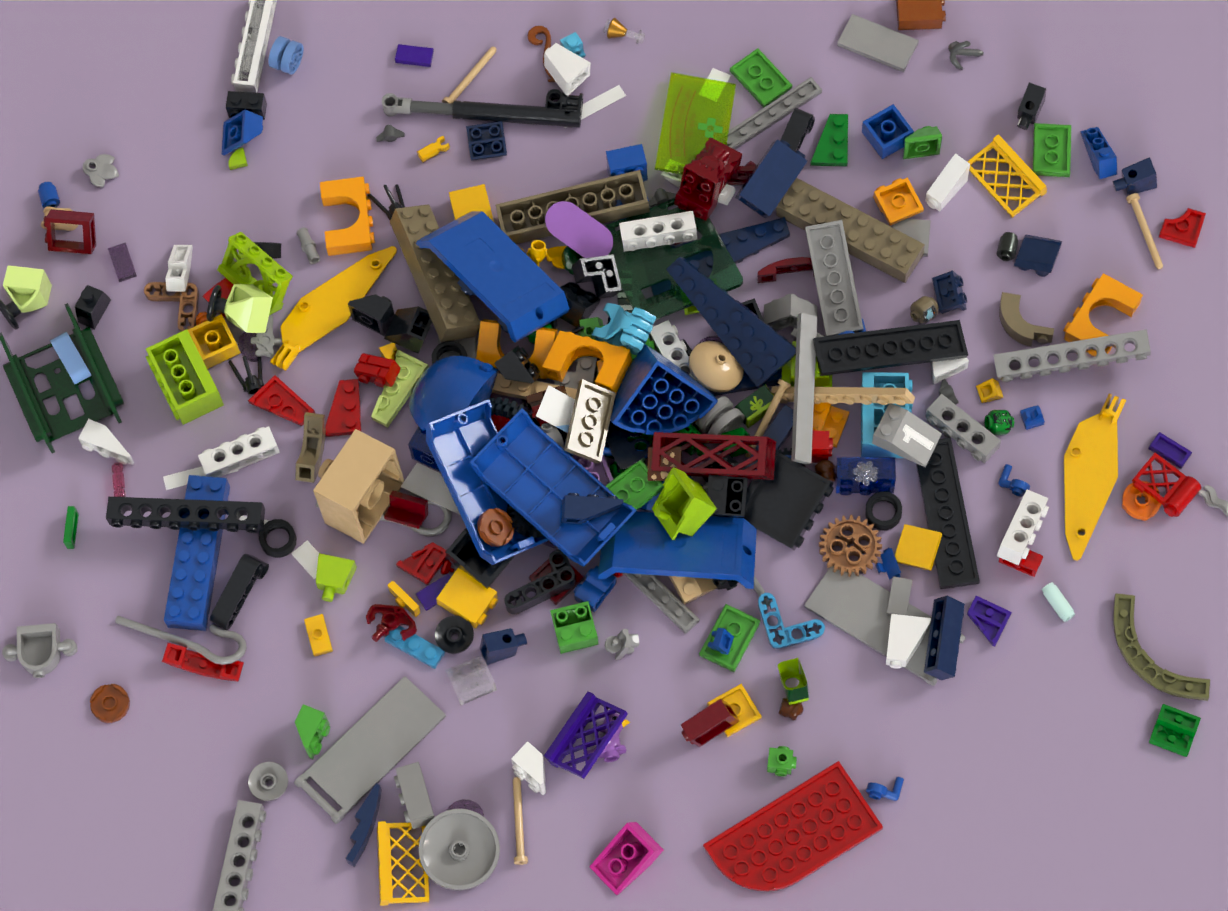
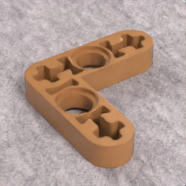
(184, 300)

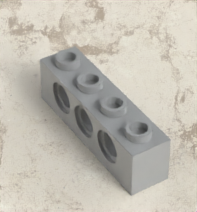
(959, 419)

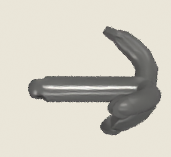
(958, 49)

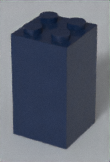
(771, 178)

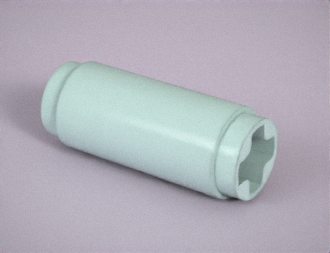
(1058, 602)

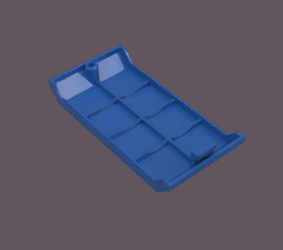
(498, 273)
(454, 443)
(534, 478)
(717, 550)

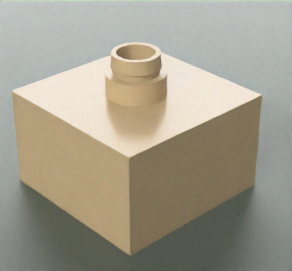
(358, 485)

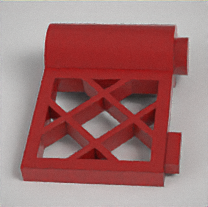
(1178, 496)

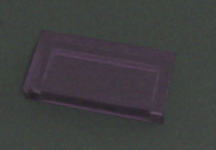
(122, 262)

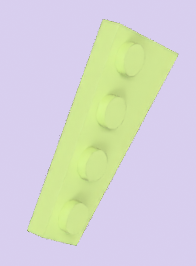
(395, 397)

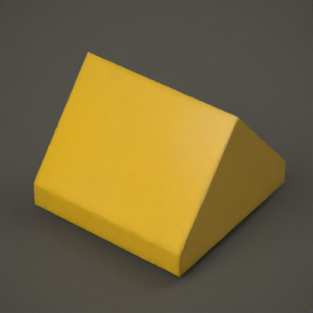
(388, 351)

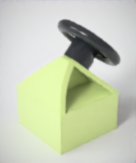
(27, 290)
(245, 307)

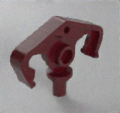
(392, 618)

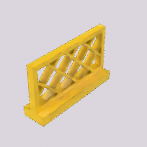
(1018, 165)
(385, 868)

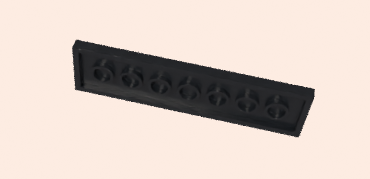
(890, 347)
(947, 515)

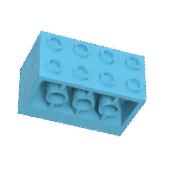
(873, 413)

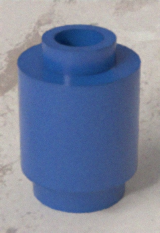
(48, 195)

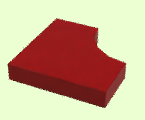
(1183, 229)

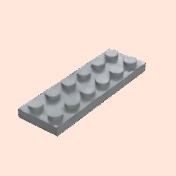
(834, 278)

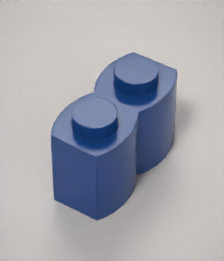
(594, 589)

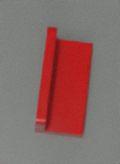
(1029, 565)

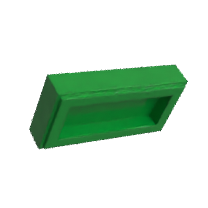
(71, 527)

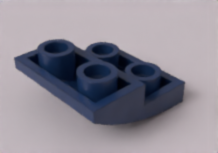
(486, 140)

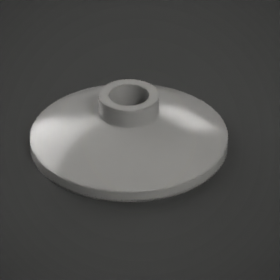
(263, 773)

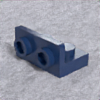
(949, 292)

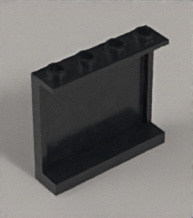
(788, 503)

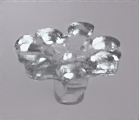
(865, 472)

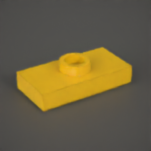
(403, 598)
(318, 635)

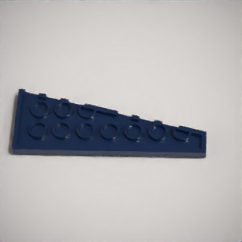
(739, 244)
(747, 337)

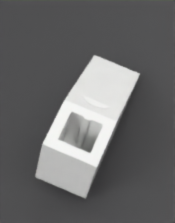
(99, 438)

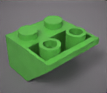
(574, 627)
(312, 728)

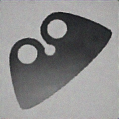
(623, 450)

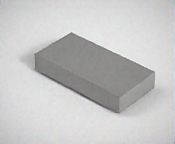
(899, 596)

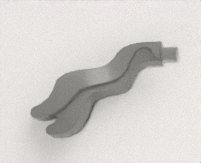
(1212, 500)

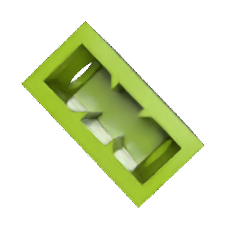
(334, 575)

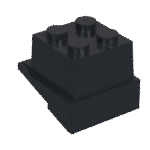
(466, 557)

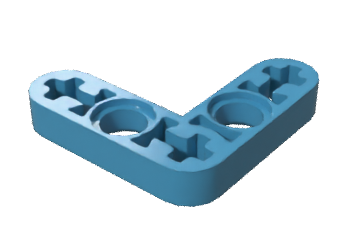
(787, 640)

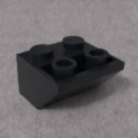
(580, 302)
(409, 328)
(517, 366)
(728, 495)

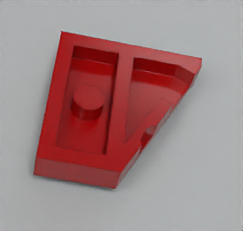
(424, 562)

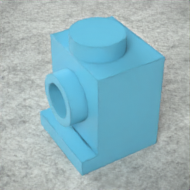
(574, 44)

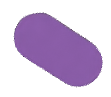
(578, 230)

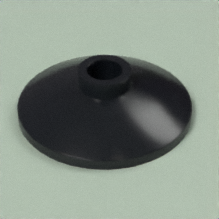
(450, 626)

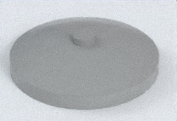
(459, 849)

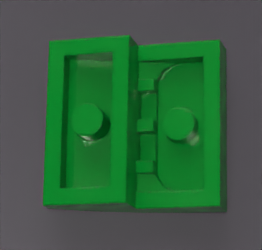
(1174, 730)

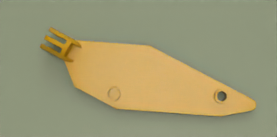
(327, 306)
(1090, 473)

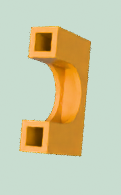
(358, 236)
(1105, 293)
(570, 347)
(490, 350)

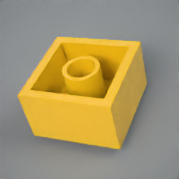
(214, 341)

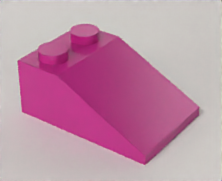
(626, 857)

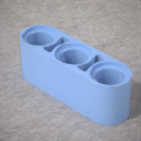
(70, 358)

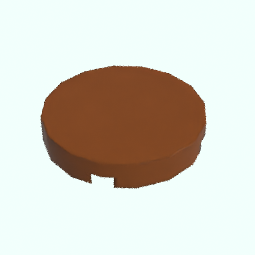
(495, 527)
(109, 703)

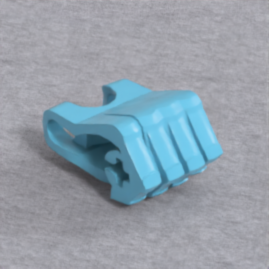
(625, 328)

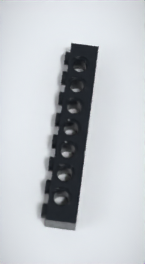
(177, 507)

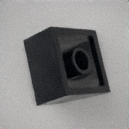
(372, 312)

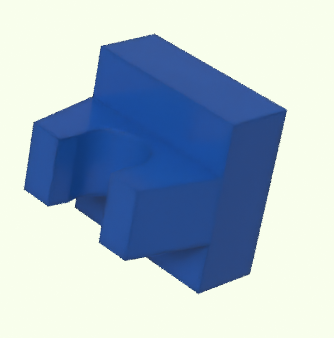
(1032, 417)
(722, 641)

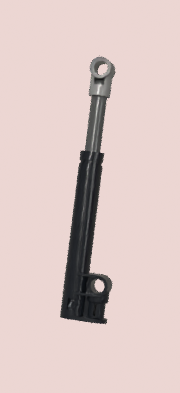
(564, 112)

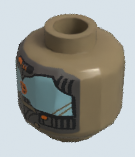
(924, 309)

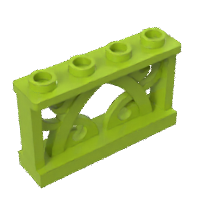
(239, 272)

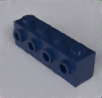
(944, 638)

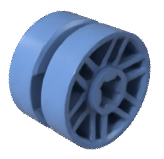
(286, 55)

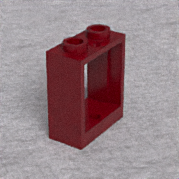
(85, 219)
(709, 723)

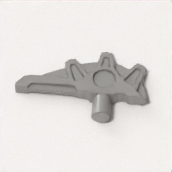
(265, 341)

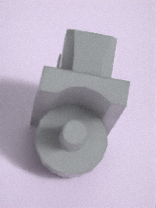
(622, 644)

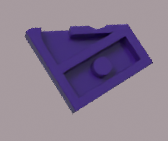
(988, 618)

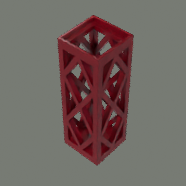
(764, 459)

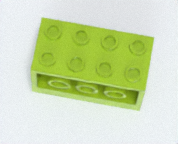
(183, 377)

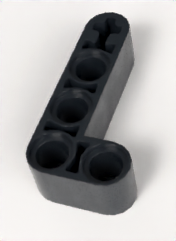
(797, 127)
(537, 586)
(237, 590)

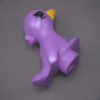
(614, 747)

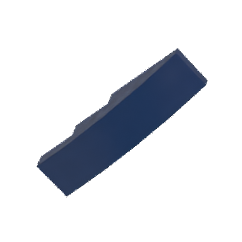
(779, 429)
(366, 818)

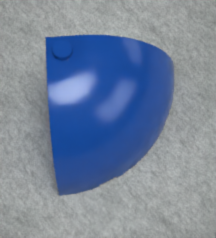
(450, 387)
(658, 396)

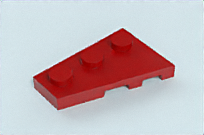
(281, 401)
(345, 409)

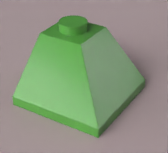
(922, 143)

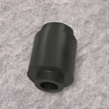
(1007, 246)

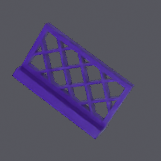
(575, 729)

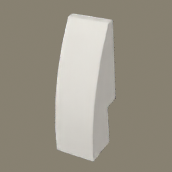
(179, 268)

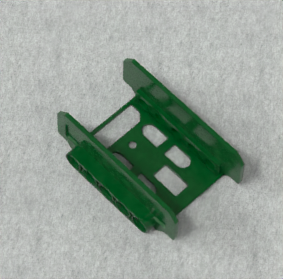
(53, 427)

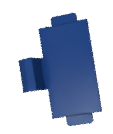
(889, 564)

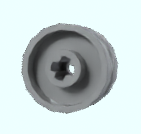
(721, 418)

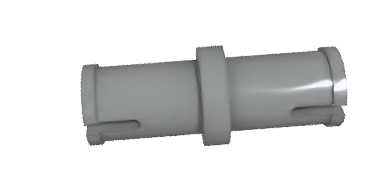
(308, 245)

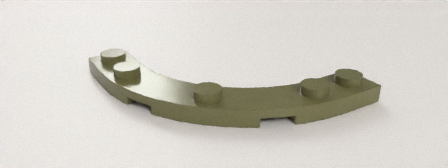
(1140, 661)

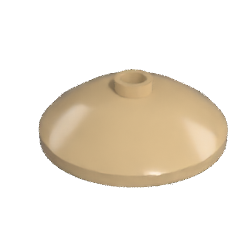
(715, 367)

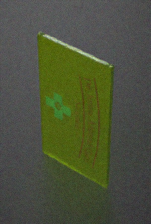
(692, 114)

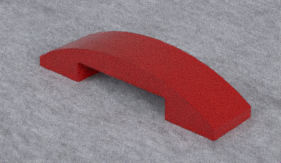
(196, 663)

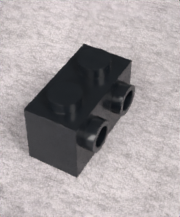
(240, 101)

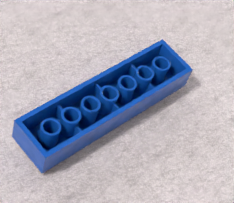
(195, 561)

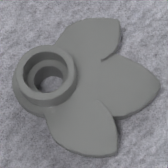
(102, 171)

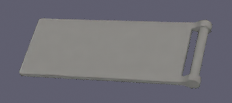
(861, 611)
(372, 748)

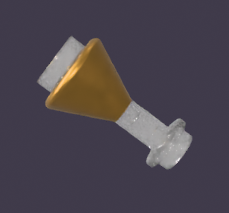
(615, 29)

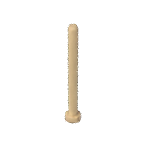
(471, 75)
(1133, 200)
(770, 411)
(521, 859)

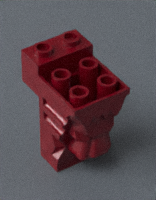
(706, 178)

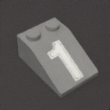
(906, 435)

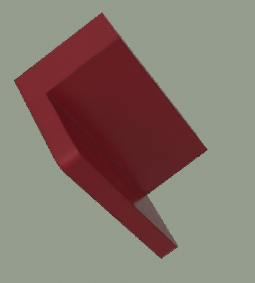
(407, 509)

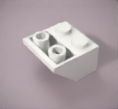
(530, 766)

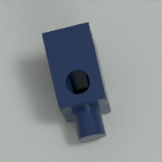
(1137, 177)
(500, 645)

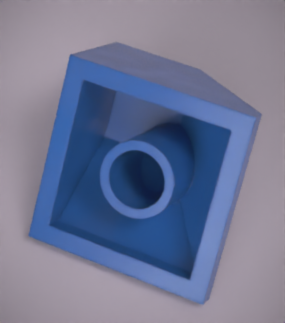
(240, 130)

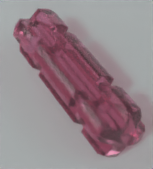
(118, 480)

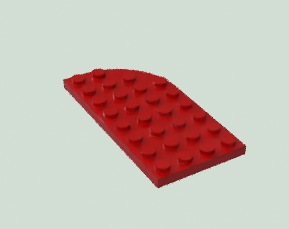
(795, 833)

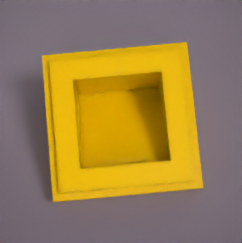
(989, 391)

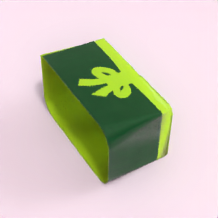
(755, 405)
(791, 669)

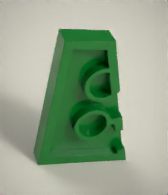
(833, 143)

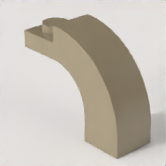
(1016, 326)
(312, 448)

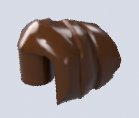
(826, 469)
(791, 711)

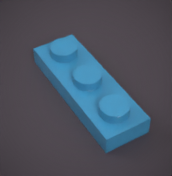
(416, 647)

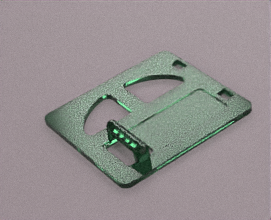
(648, 265)

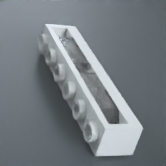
(253, 45)

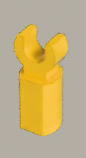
(432, 149)

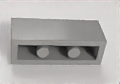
(414, 795)

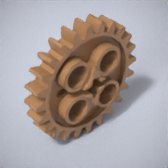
(840, 559)

